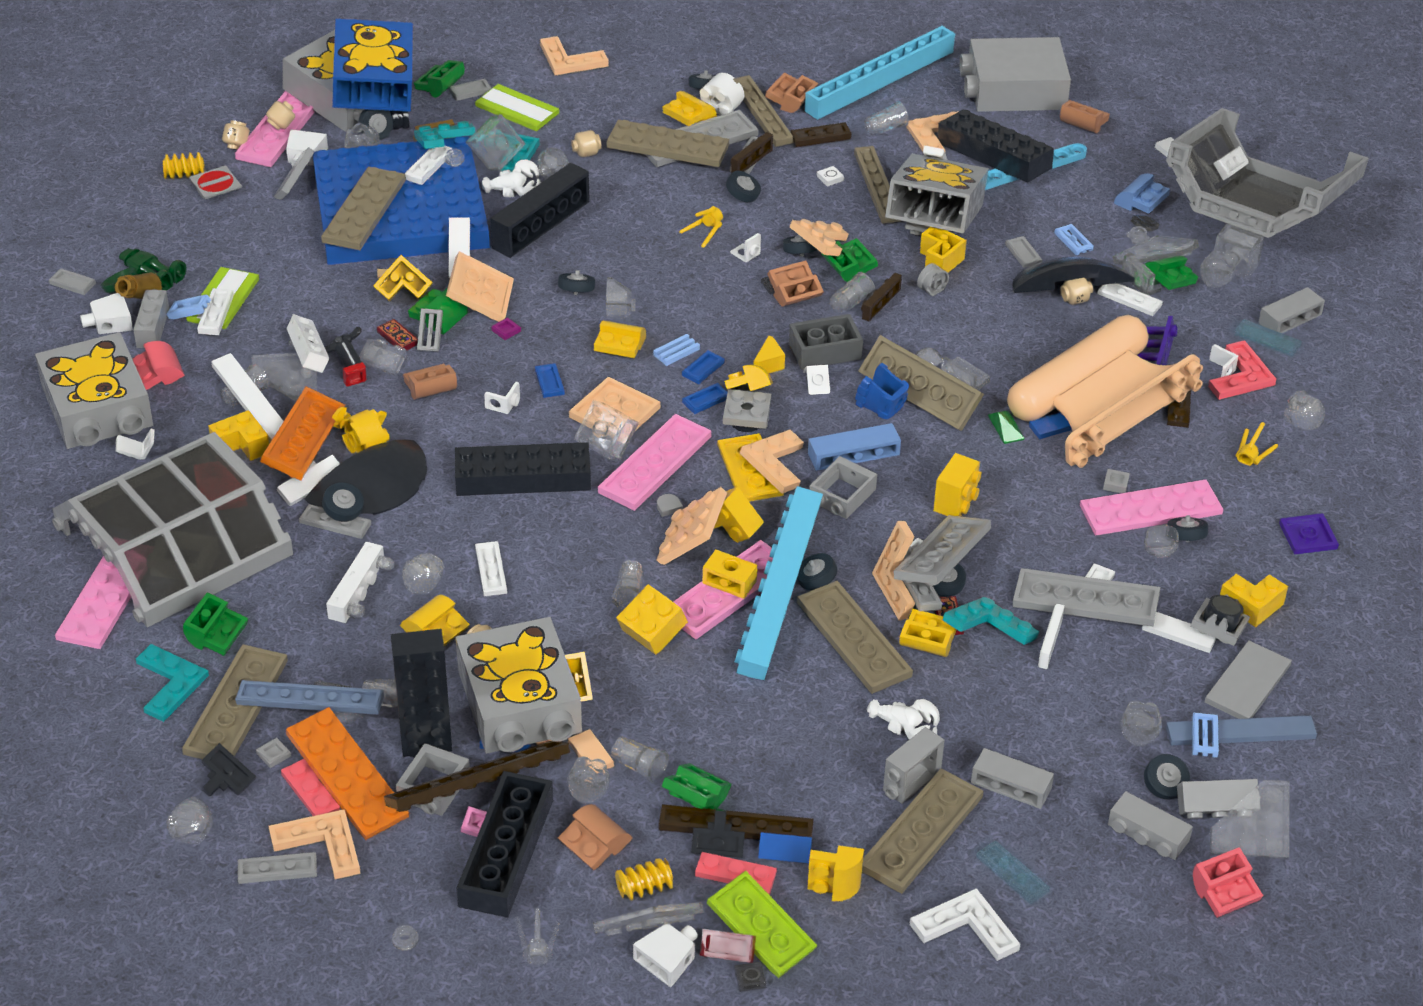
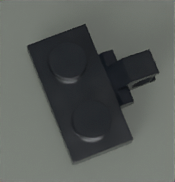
(225, 772)
(718, 838)

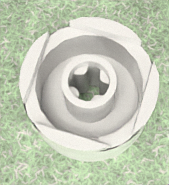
(722, 93)

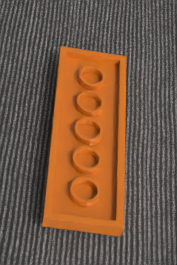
(302, 434)
(345, 772)

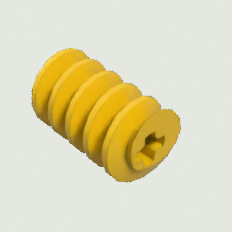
(183, 165)
(644, 878)

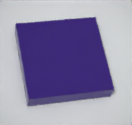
(1308, 533)

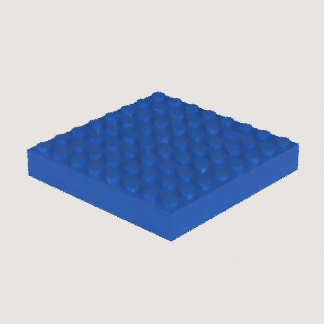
(418, 214)

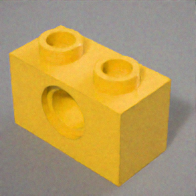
(729, 574)

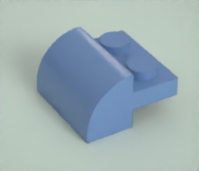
(1142, 194)

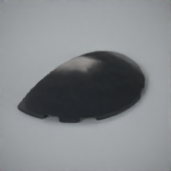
(1045, 274)
(383, 473)

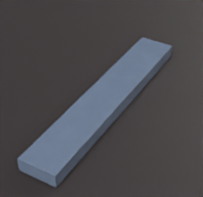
(310, 697)
(1246, 730)

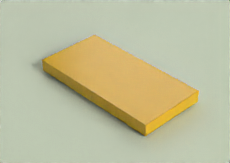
(742, 473)

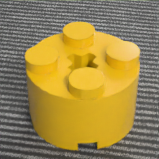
(363, 431)

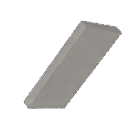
(1248, 681)

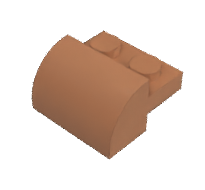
(790, 91)
(1083, 116)
(794, 283)
(431, 381)
(594, 836)

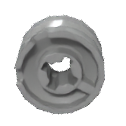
(933, 279)

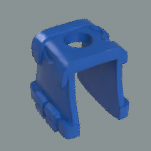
(882, 394)

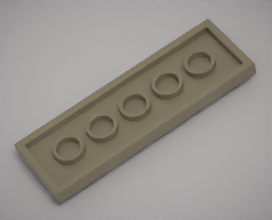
(668, 143)
(363, 208)
(928, 385)
(854, 637)
(224, 719)
(921, 830)

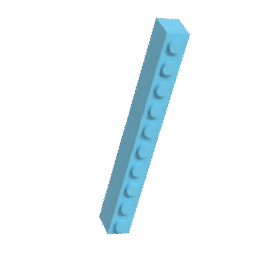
(879, 72)
(779, 584)

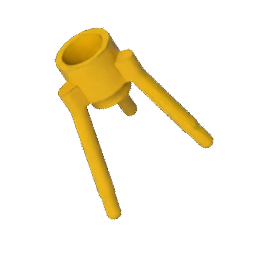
(710, 217)
(1249, 453)

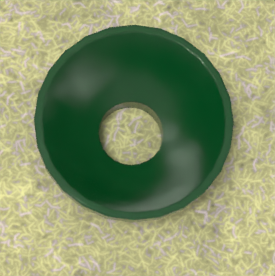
(109, 284)

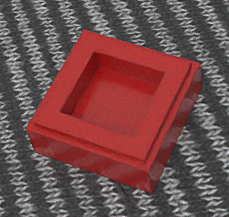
(354, 374)

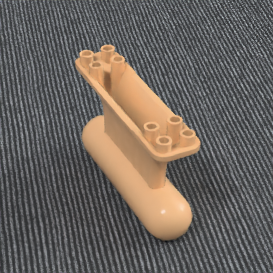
(1103, 387)

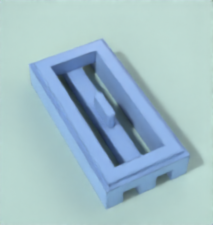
(1071, 240)
(188, 307)
(674, 348)
(1204, 748)

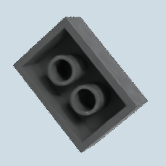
(825, 341)

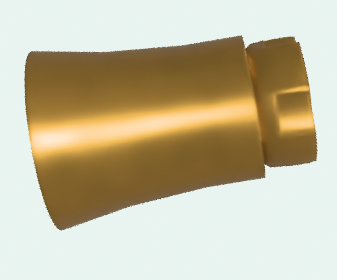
(135, 285)

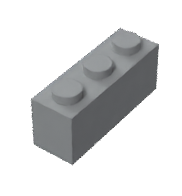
(1292, 311)
(151, 317)
(1012, 778)
(1212, 796)
(1150, 825)

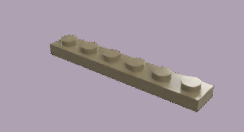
(764, 112)
(874, 179)

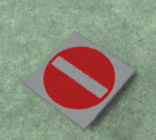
(215, 182)

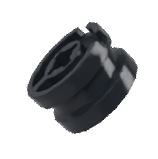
(400, 119)

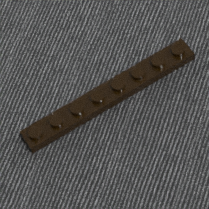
(470, 777)

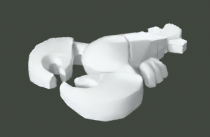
(514, 180)
(904, 717)

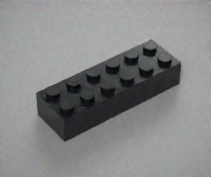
(995, 145)
(540, 210)
(522, 469)
(421, 690)
(505, 844)

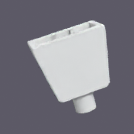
(301, 140)
(108, 315)
(666, 952)

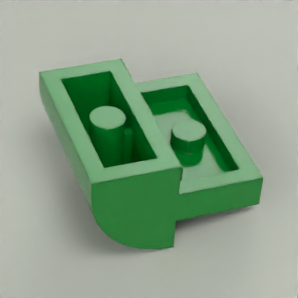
(440, 78)
(852, 259)
(1172, 272)
(435, 299)
(213, 625)
(697, 787)

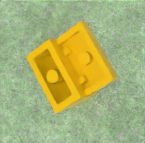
(689, 109)
(619, 339)
(754, 375)
(437, 614)
(927, 633)
(836, 872)

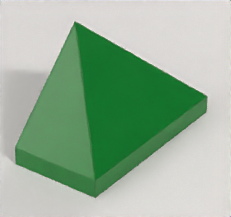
(1006, 427)

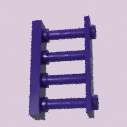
(1168, 332)

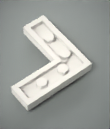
(969, 909)

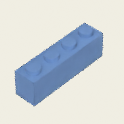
(854, 446)

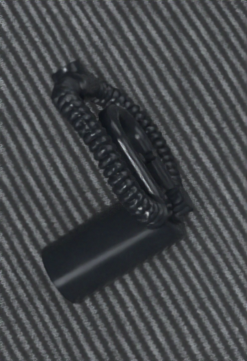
(344, 348)

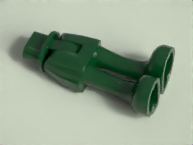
(146, 262)

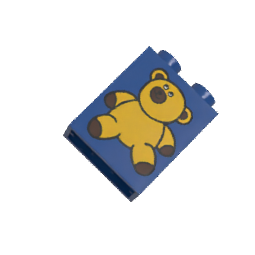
(372, 65)

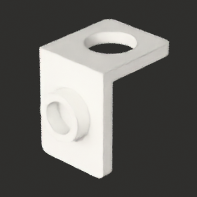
(751, 248)
(1224, 358)
(817, 379)
(511, 399)
(135, 448)

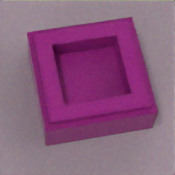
(506, 328)

